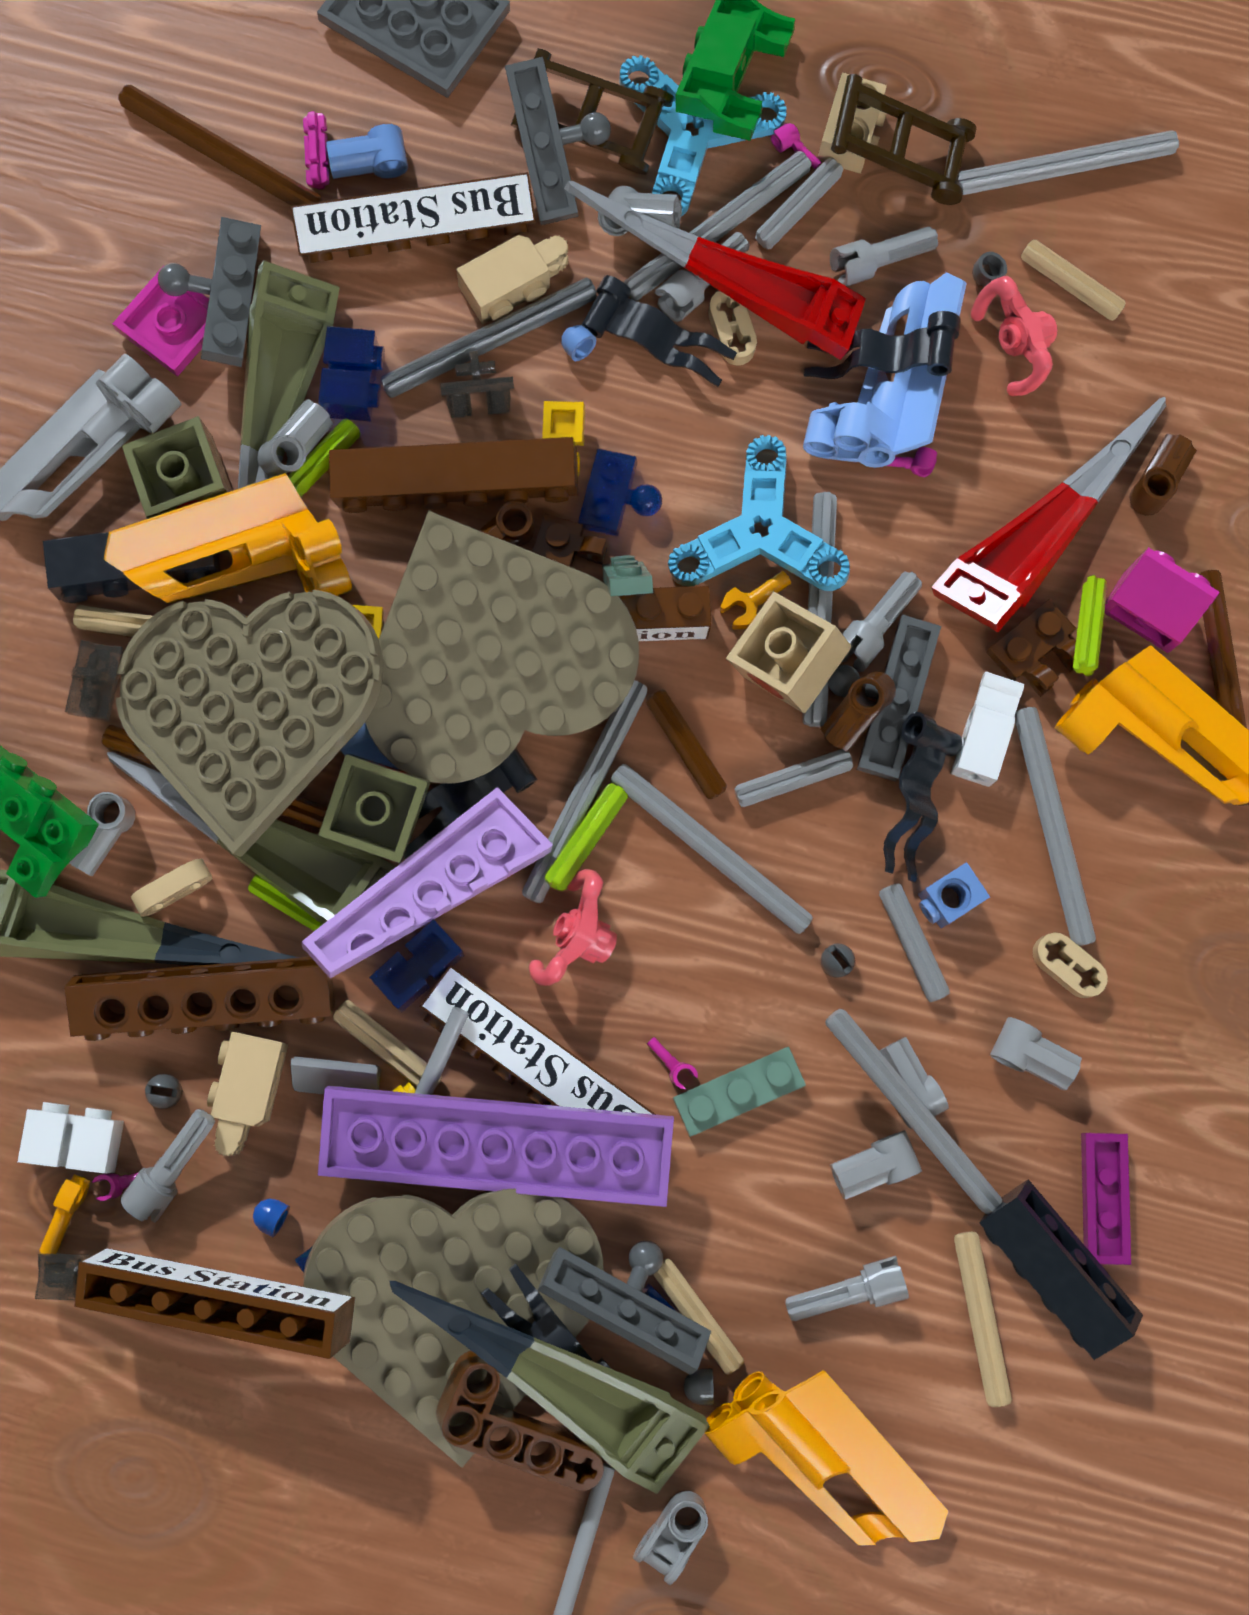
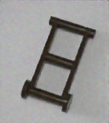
(652, 98)
(956, 131)

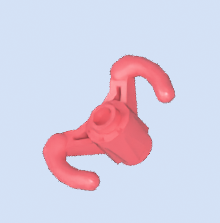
(1021, 331)
(578, 932)

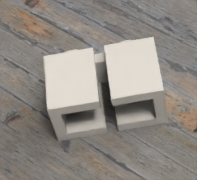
(71, 1140)

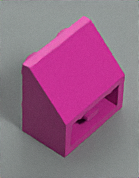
(1159, 599)

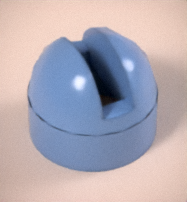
(578, 342)

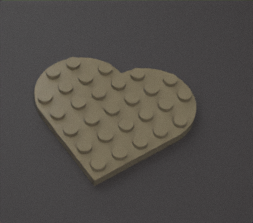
(493, 648)
(248, 704)
(450, 1258)

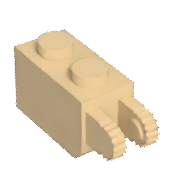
(511, 275)
(245, 1088)

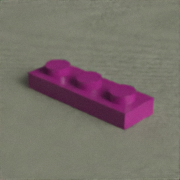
(1106, 1197)

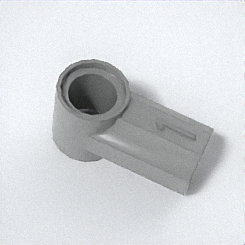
(658, 206)
(296, 437)
(106, 834)
(1025, 1050)
(908, 1066)
(885, 1162)

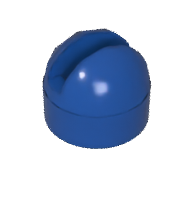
(270, 1216)

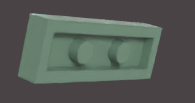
(627, 576)
(739, 1091)

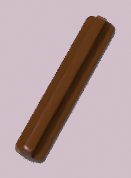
(686, 744)

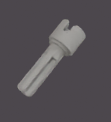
(862, 259)
(686, 290)
(867, 635)
(155, 1186)
(878, 1283)

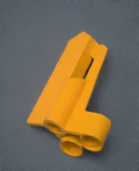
(259, 525)
(1160, 709)
(821, 1434)

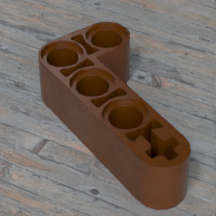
(522, 1434)

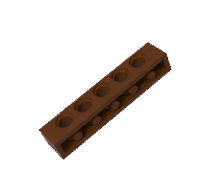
(91, 1017)

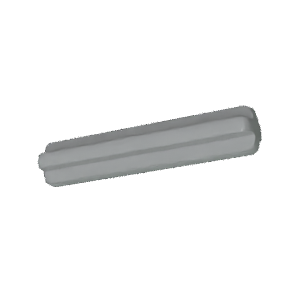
(799, 203)
(793, 777)
(914, 942)

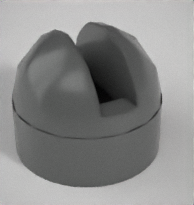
(993, 268)
(832, 966)
(163, 1081)
(699, 1387)

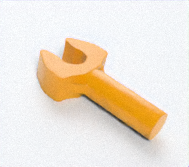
(752, 600)
(67, 1202)

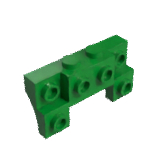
(721, 60)
(41, 822)

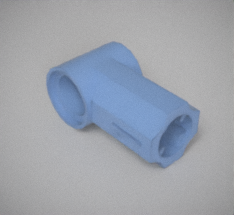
(376, 153)

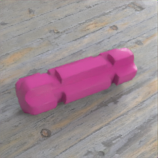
(316, 150)

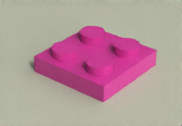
(165, 325)

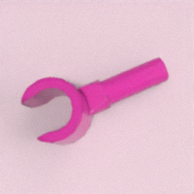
(789, 136)
(921, 464)
(671, 1062)
(117, 1184)

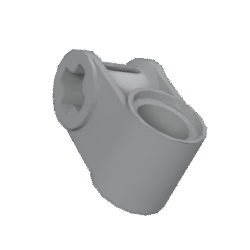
(669, 1543)

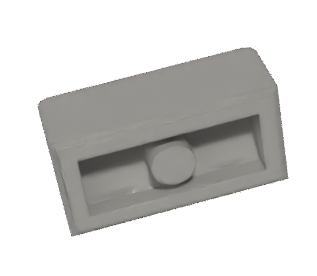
(315, 1075)

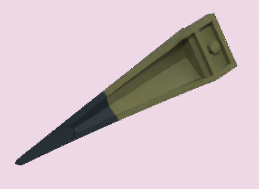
(87, 929)
(617, 1416)

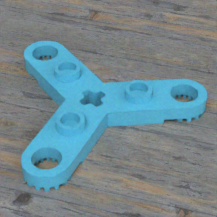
(685, 152)
(785, 543)

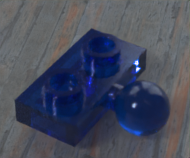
(611, 491)

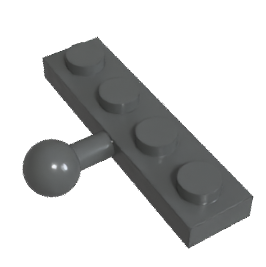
(545, 141)
(228, 290)
(908, 668)
(624, 1307)

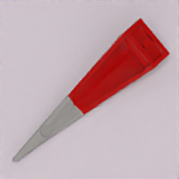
(790, 299)
(1013, 562)

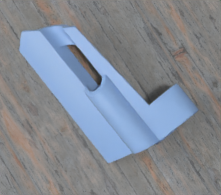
(889, 414)

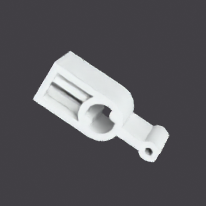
(988, 730)

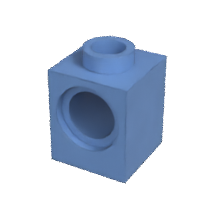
(967, 887)

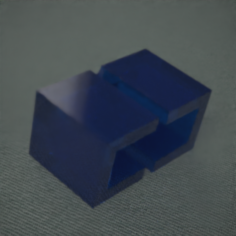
(348, 382)
(405, 980)

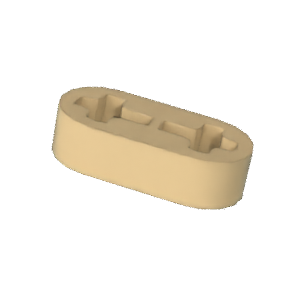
(740, 324)
(171, 887)
(1076, 958)

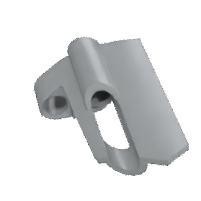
(89, 425)

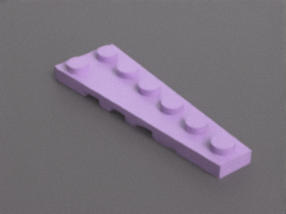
(452, 867)

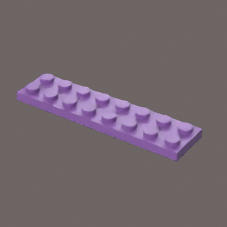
(495, 1145)

